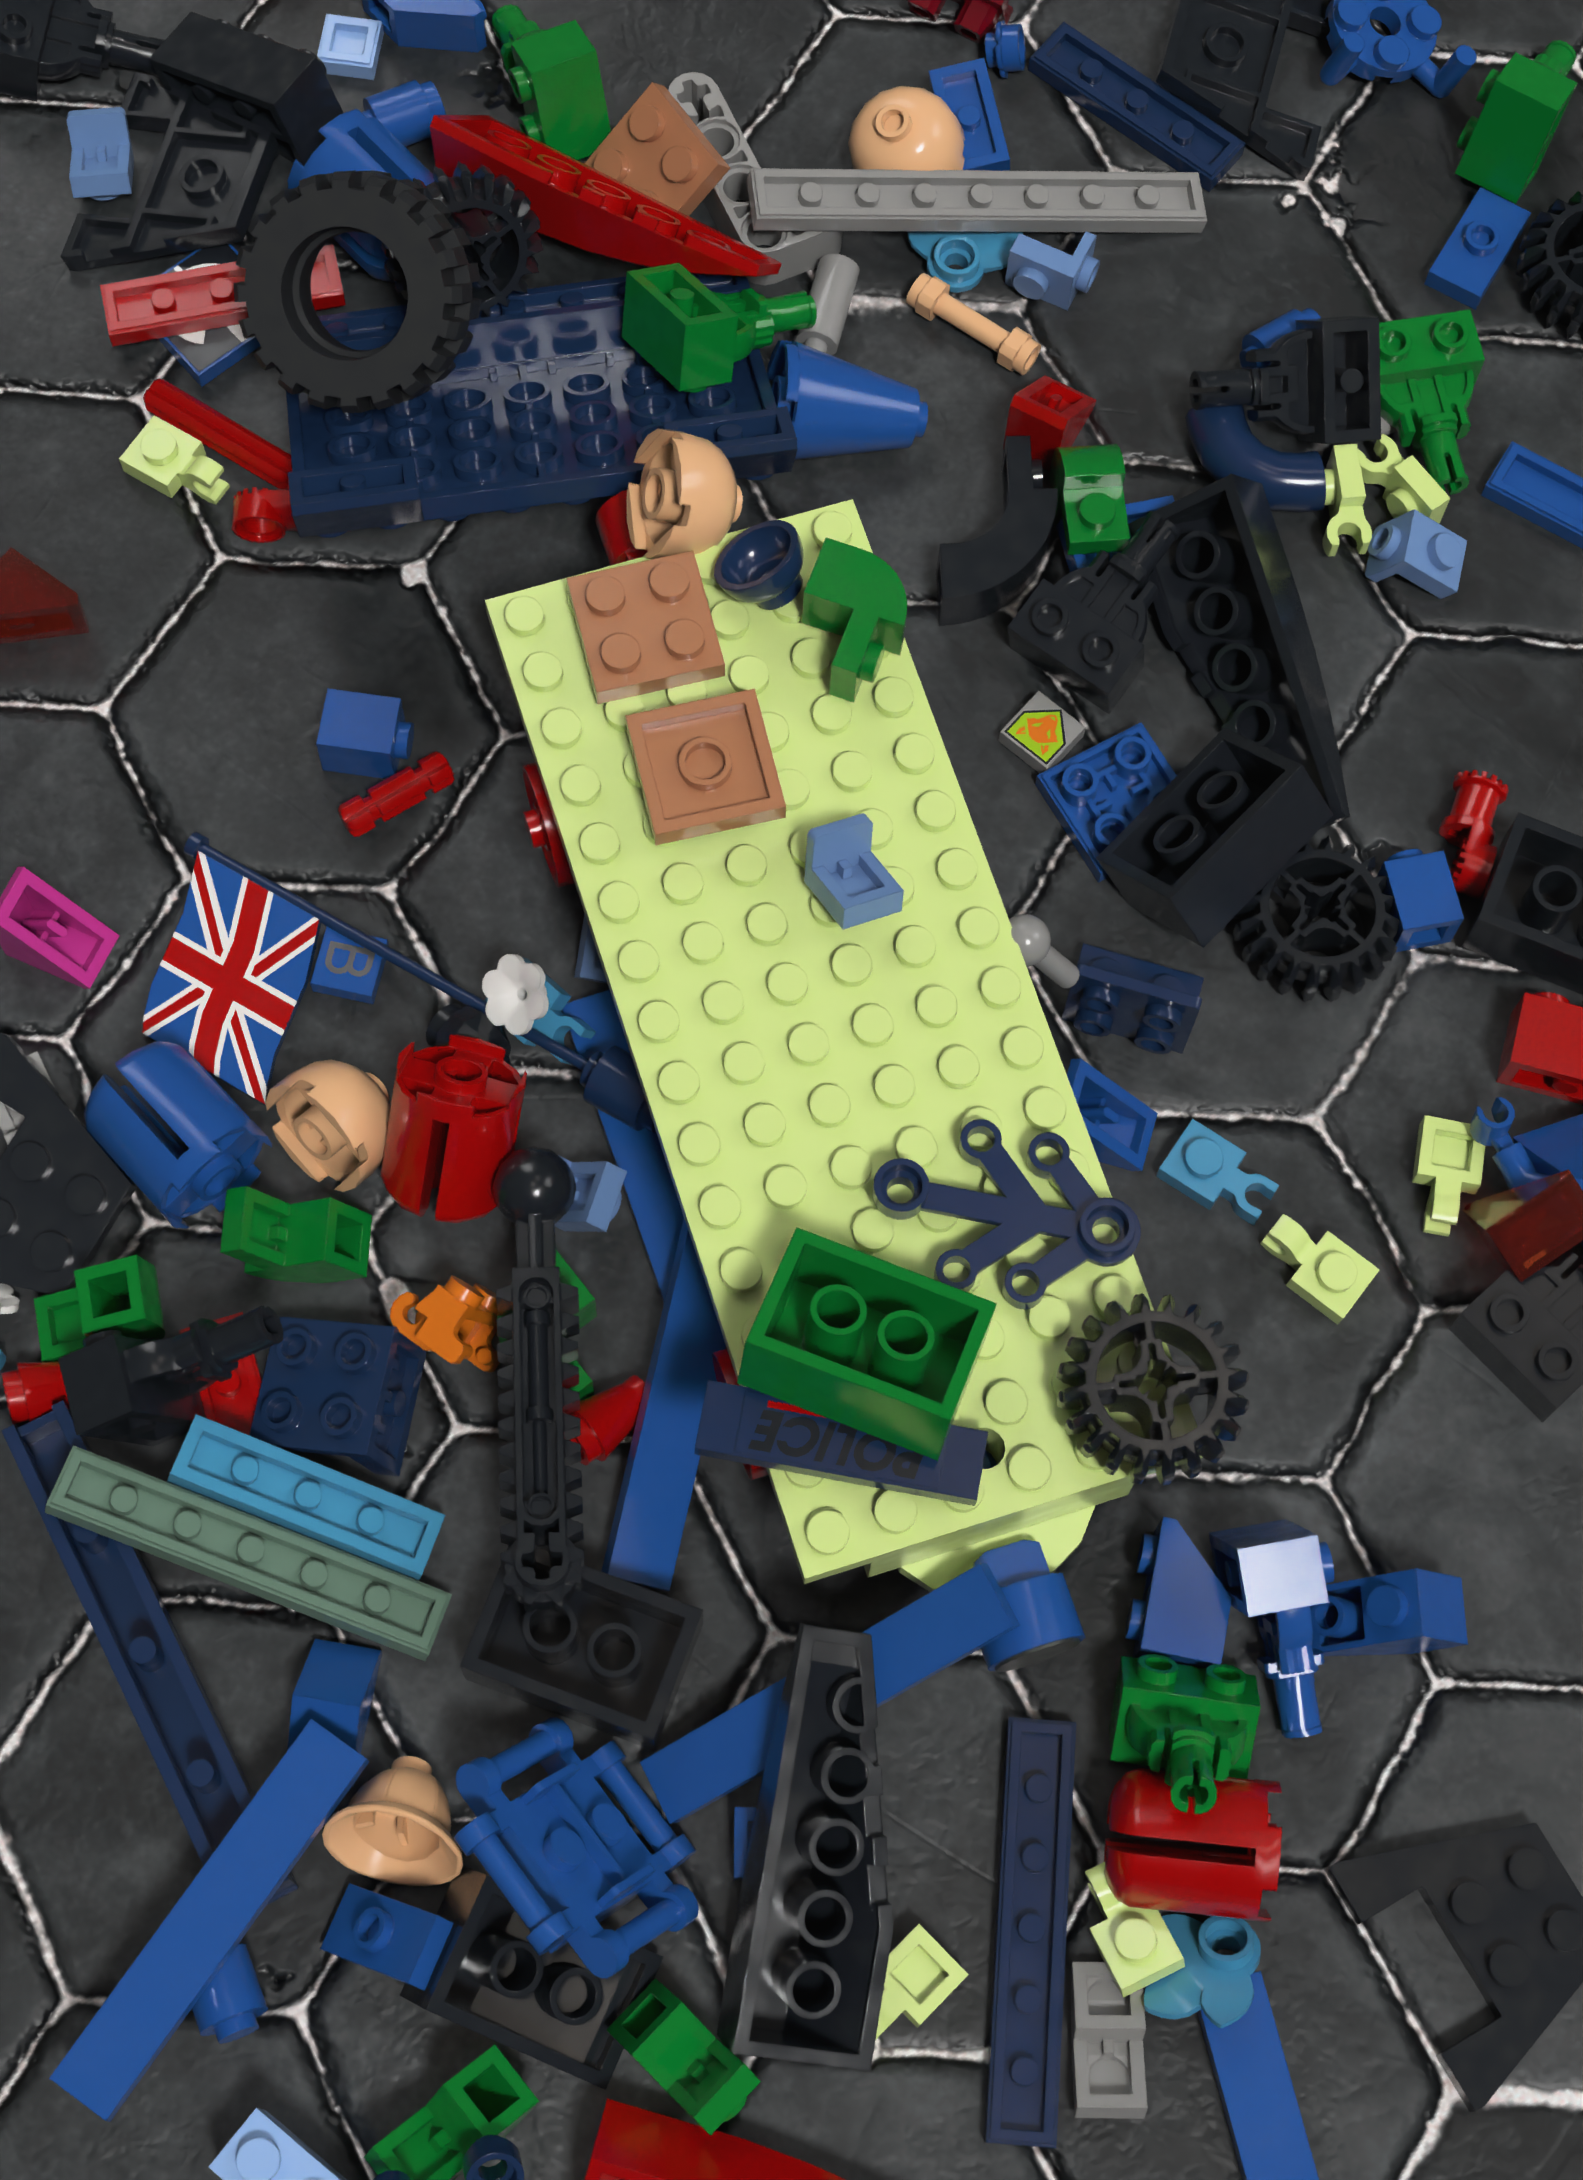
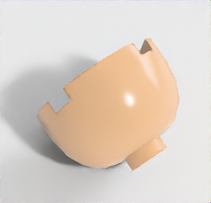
(906, 132)
(683, 495)
(332, 1121)

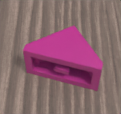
(52, 931)

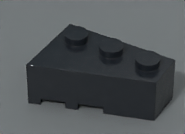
(251, 79)

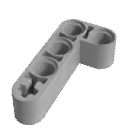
(794, 249)

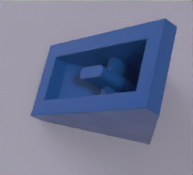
(1113, 1117)
(336, 1691)

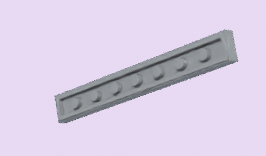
(975, 201)

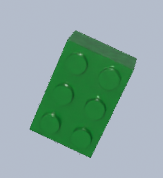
(865, 1343)

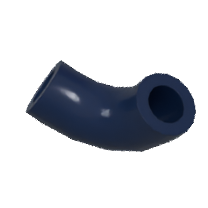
(1228, 447)

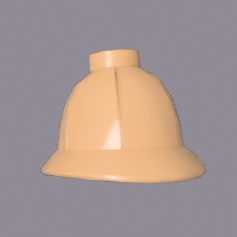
(397, 1828)

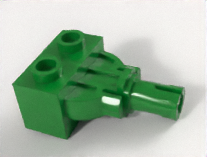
(556, 80)
(1517, 120)
(700, 333)
(1428, 385)
(1185, 1721)

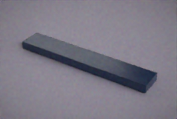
(1030, 1934)

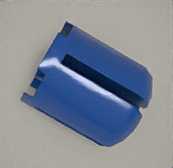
(361, 145)
(178, 1139)

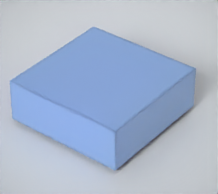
(350, 46)

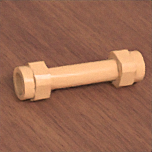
(932, 298)

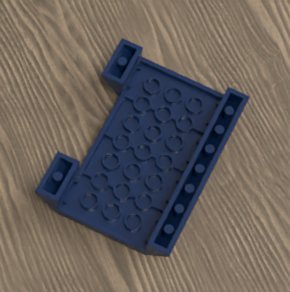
(527, 418)

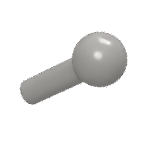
(1036, 948)

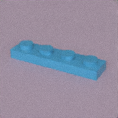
(306, 1497)

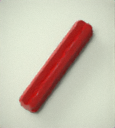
(219, 432)

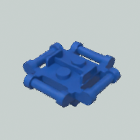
(569, 1852)

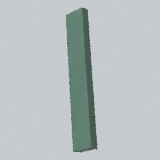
(248, 1553)

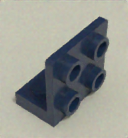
(1133, 1000)
(340, 1392)

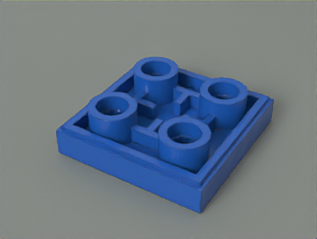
(1105, 790)

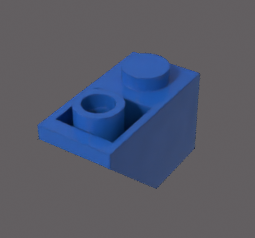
(432, 23)
(1182, 1602)
(1391, 1615)

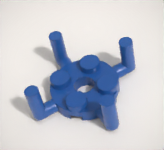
(1396, 56)

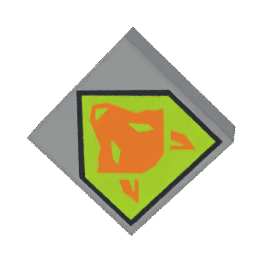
(1041, 733)

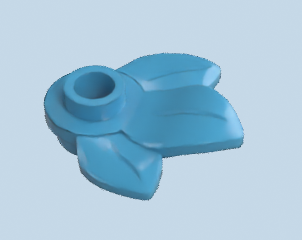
(971, 250)
(1209, 1980)

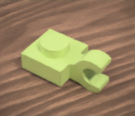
(172, 459)
(1405, 482)
(1345, 500)
(1450, 1164)
(1326, 1273)
(1131, 1939)
(917, 1979)

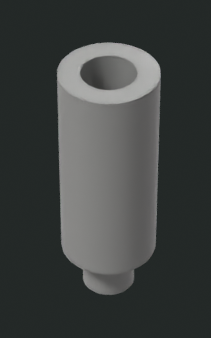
(832, 293)

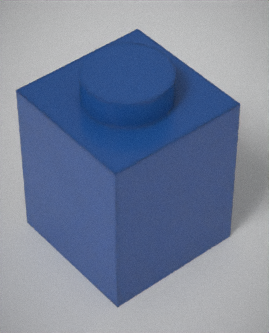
(363, 734)
(1423, 898)

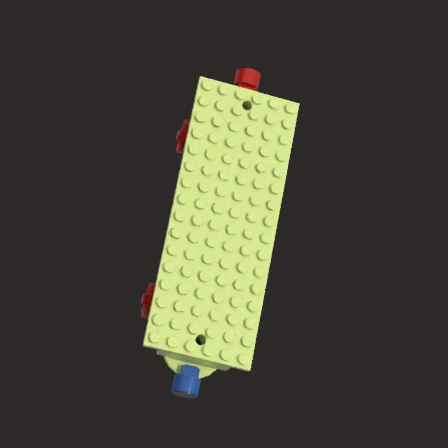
(816, 1053)

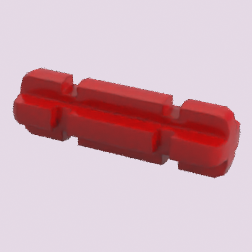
(396, 794)

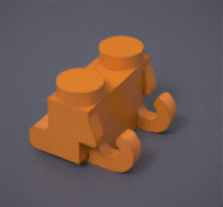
(452, 1322)

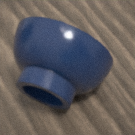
(762, 565)

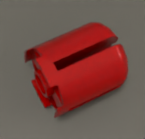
(451, 1128)
(1193, 1876)

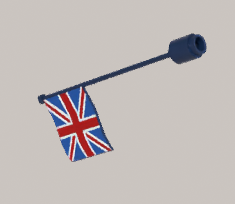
(245, 965)

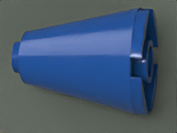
(842, 405)

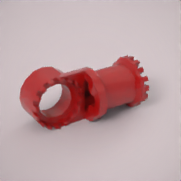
(262, 515)
(1472, 829)

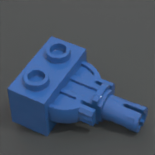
(1276, 1576)

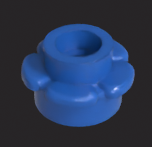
(1006, 48)

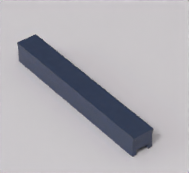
(141, 1649)

